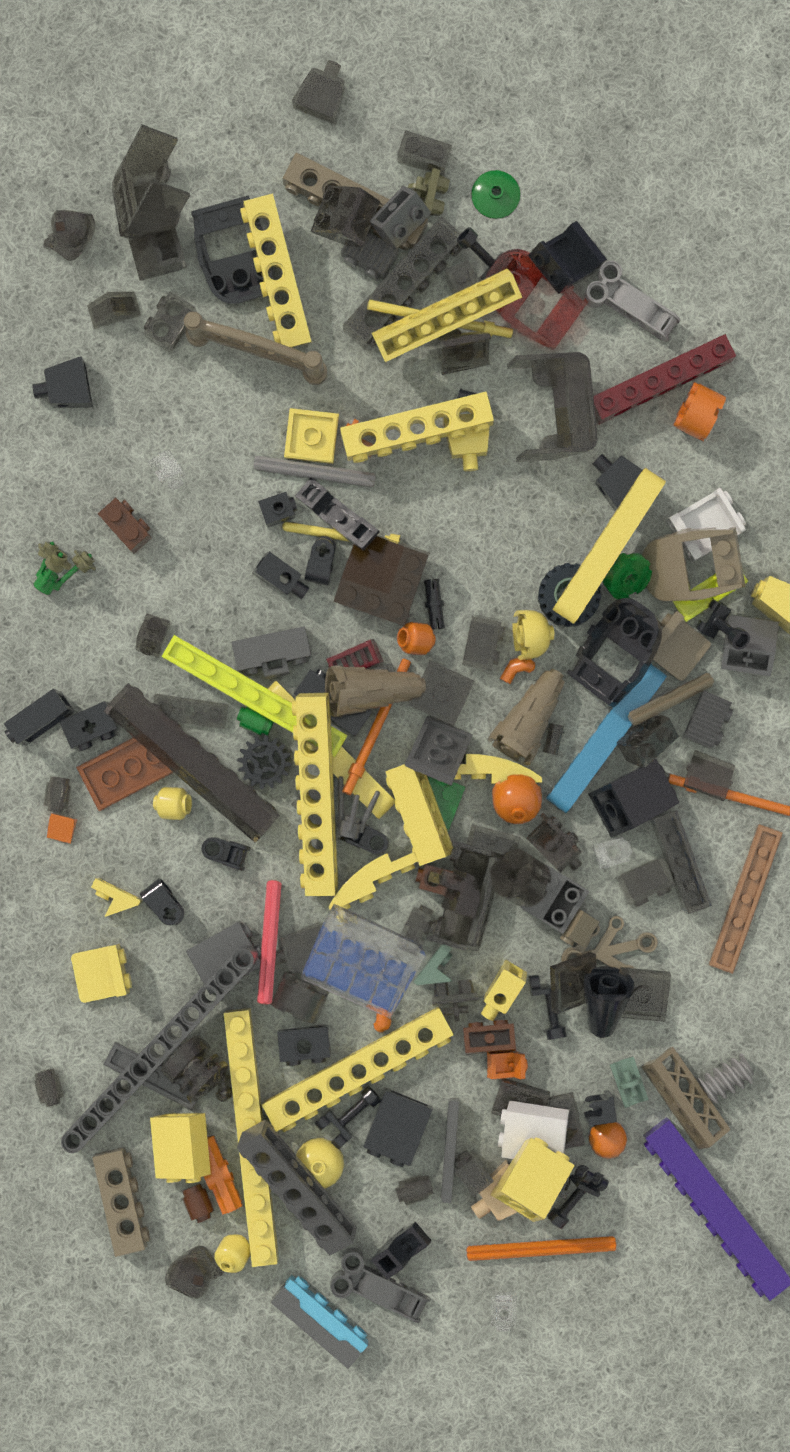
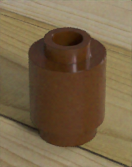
(197, 1203)

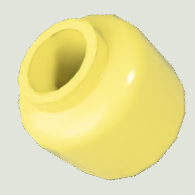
(172, 803)
(232, 1253)

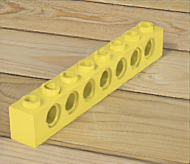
(316, 883)
(276, 1106)

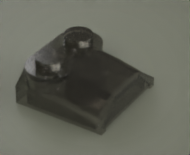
(463, 351)

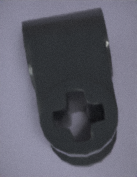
(320, 565)
(365, 838)
(227, 853)
(159, 899)

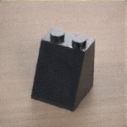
(634, 798)

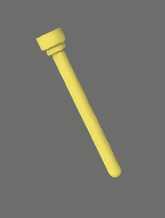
(320, 531)

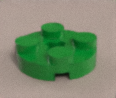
(617, 578)

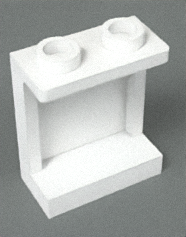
(709, 512)

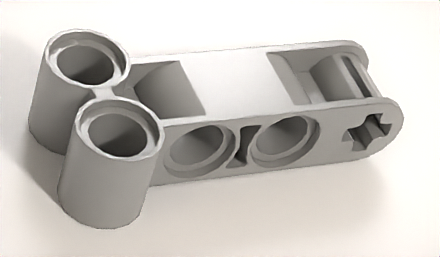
(631, 302)

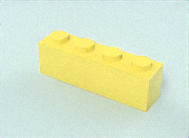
(420, 814)

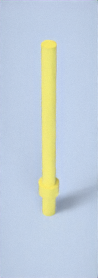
(485, 326)

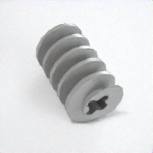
(727, 1079)

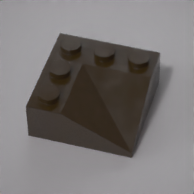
(382, 579)

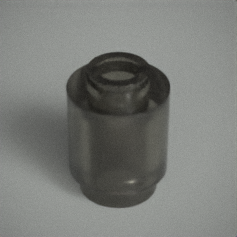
(57, 794)
(48, 1087)
(414, 1189)

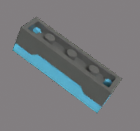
(320, 1321)

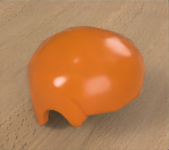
(608, 1140)

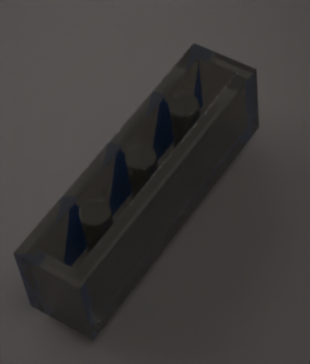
(681, 862)

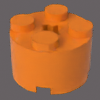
(699, 411)

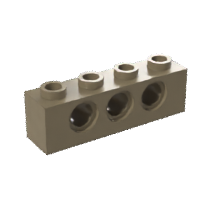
(122, 1240)

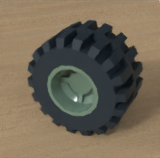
(553, 587)

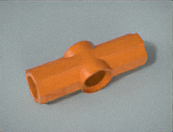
(221, 1180)

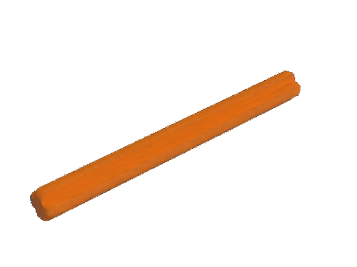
(541, 1248)

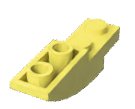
(499, 768)
(361, 884)

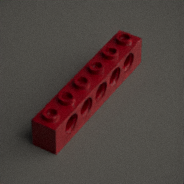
(663, 378)

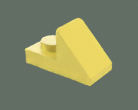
(121, 899)

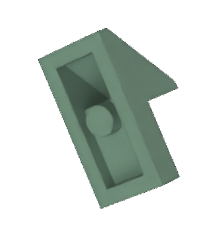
(430, 973)

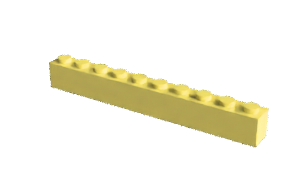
(247, 1114)

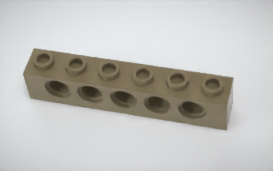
(304, 168)

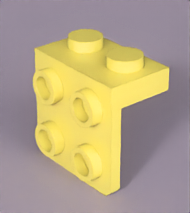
(101, 973)

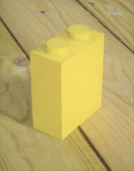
(180, 1147)

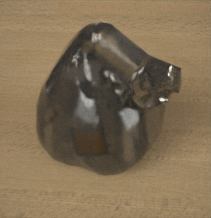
(70, 233)
(192, 1272)

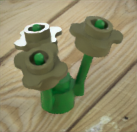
(56, 562)

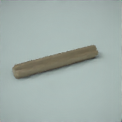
(670, 699)

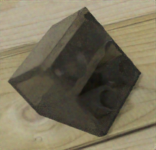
(345, 215)
(158, 254)

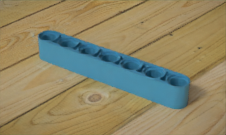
(603, 742)

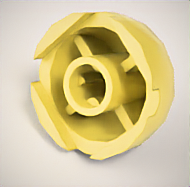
(531, 634)
(322, 1160)

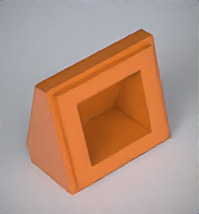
(61, 828)

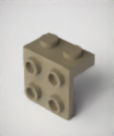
(680, 646)

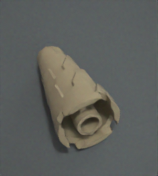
(361, 689)
(526, 722)

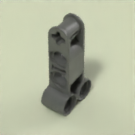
(377, 1288)

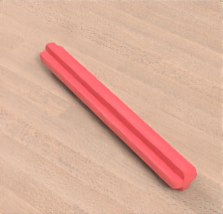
(269, 942)

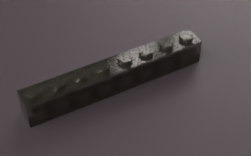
(191, 762)

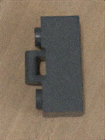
(282, 646)

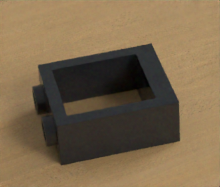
(38, 718)

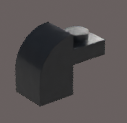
(400, 1249)

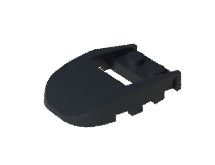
(232, 277)
(631, 628)

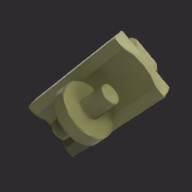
(428, 186)

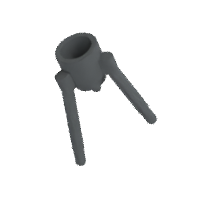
(350, 825)

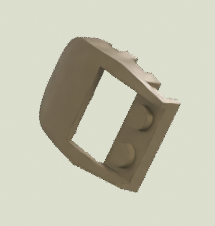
(669, 566)

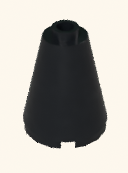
(606, 998)

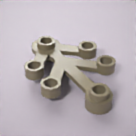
(604, 951)

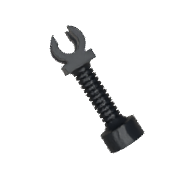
(468, 239)
(736, 636)
(555, 1030)
(369, 1097)
(586, 1183)

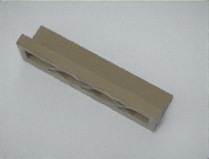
(679, 1104)

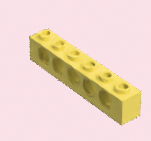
(266, 208)
(447, 315)
(475, 404)

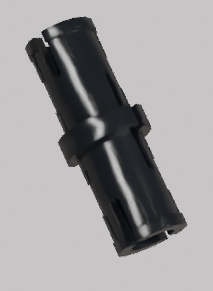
(434, 604)

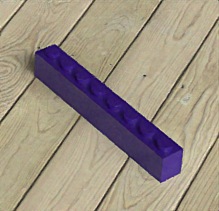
(717, 1208)

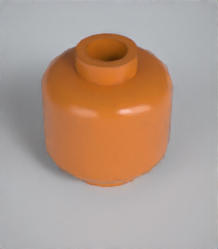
(416, 638)

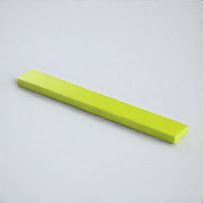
(241, 688)

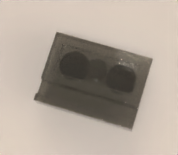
(518, 1092)

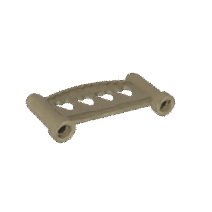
(201, 331)

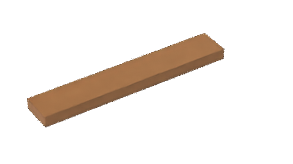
(745, 898)

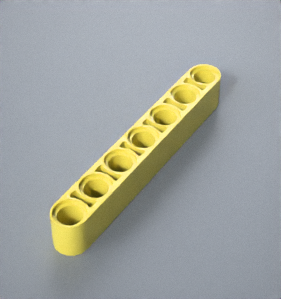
(609, 545)
(365, 786)

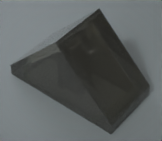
(113, 308)

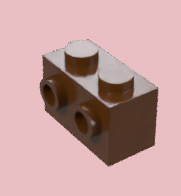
(124, 525)
(489, 1039)

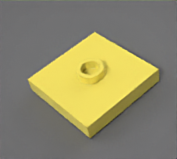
(311, 436)

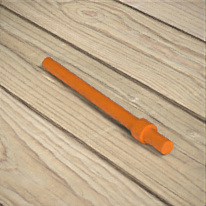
(357, 769)
(740, 797)

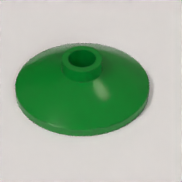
(491, 205)

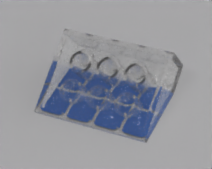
(362, 961)

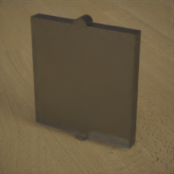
(709, 775)

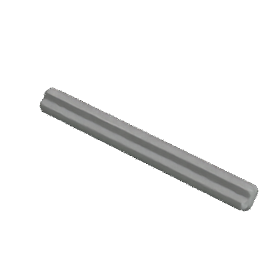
(314, 471)

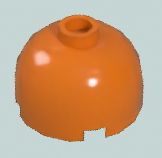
(517, 799)

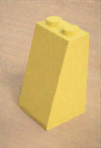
(773, 600)

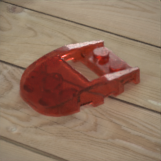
(526, 278)

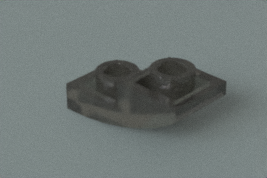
(574, 1130)

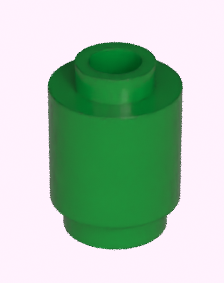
(254, 721)

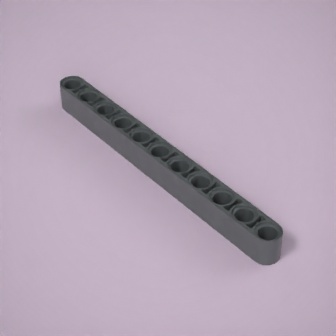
(150, 1057)

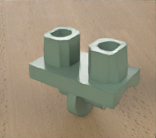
(628, 1081)

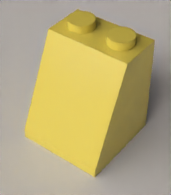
(533, 1179)

